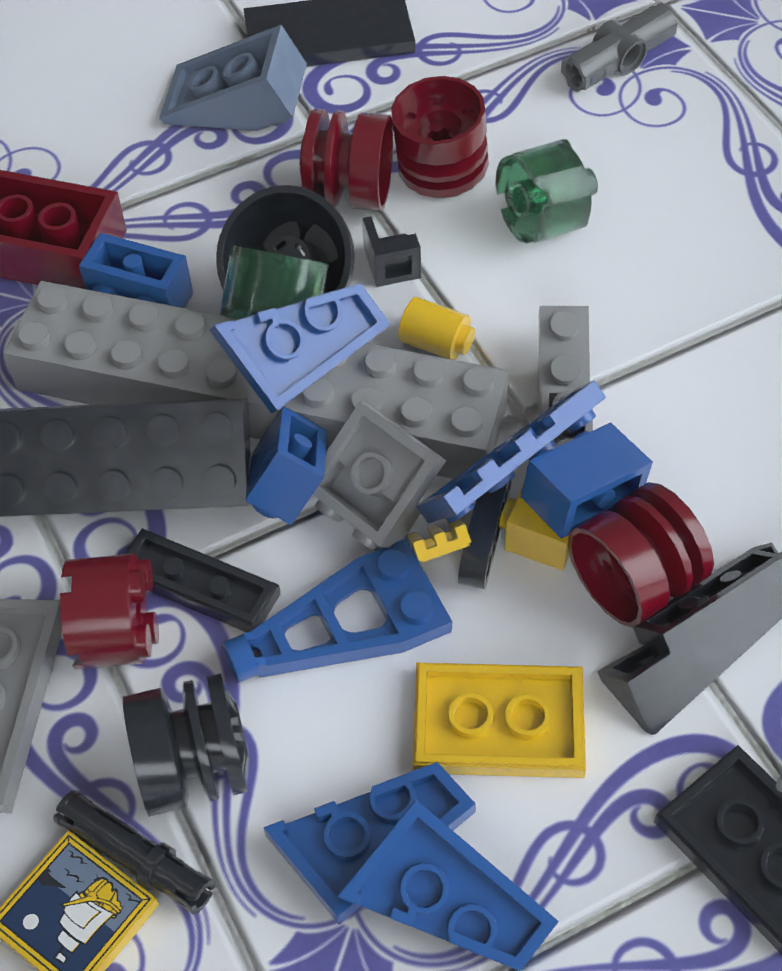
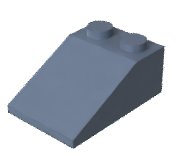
(238, 85)

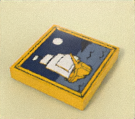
(74, 910)

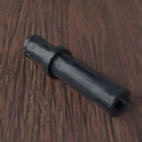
(150, 862)

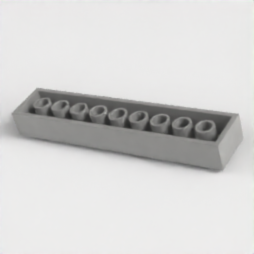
(138, 351)

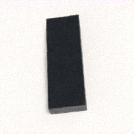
(206, 582)

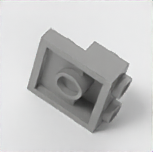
(376, 478)

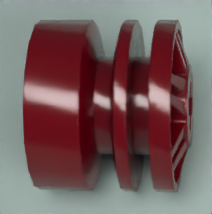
(440, 136)
(354, 160)
(641, 554)

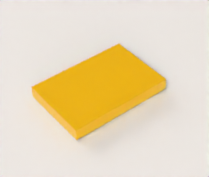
(500, 719)

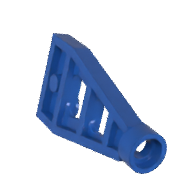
(399, 588)

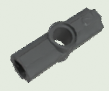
(619, 47)

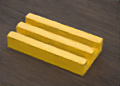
(439, 541)

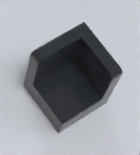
(392, 257)

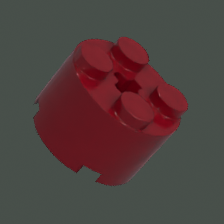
(107, 611)

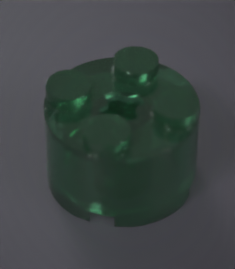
(545, 191)
(268, 281)

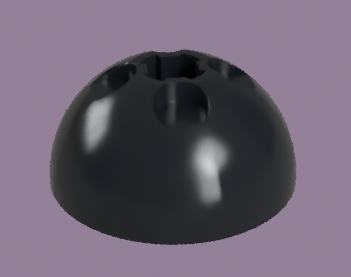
(281, 222)

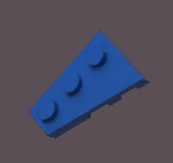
(449, 890)

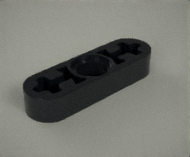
(484, 535)

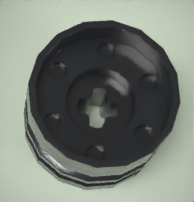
(184, 744)

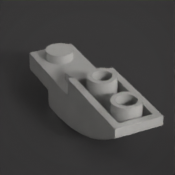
(562, 358)

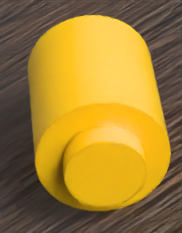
(436, 329)

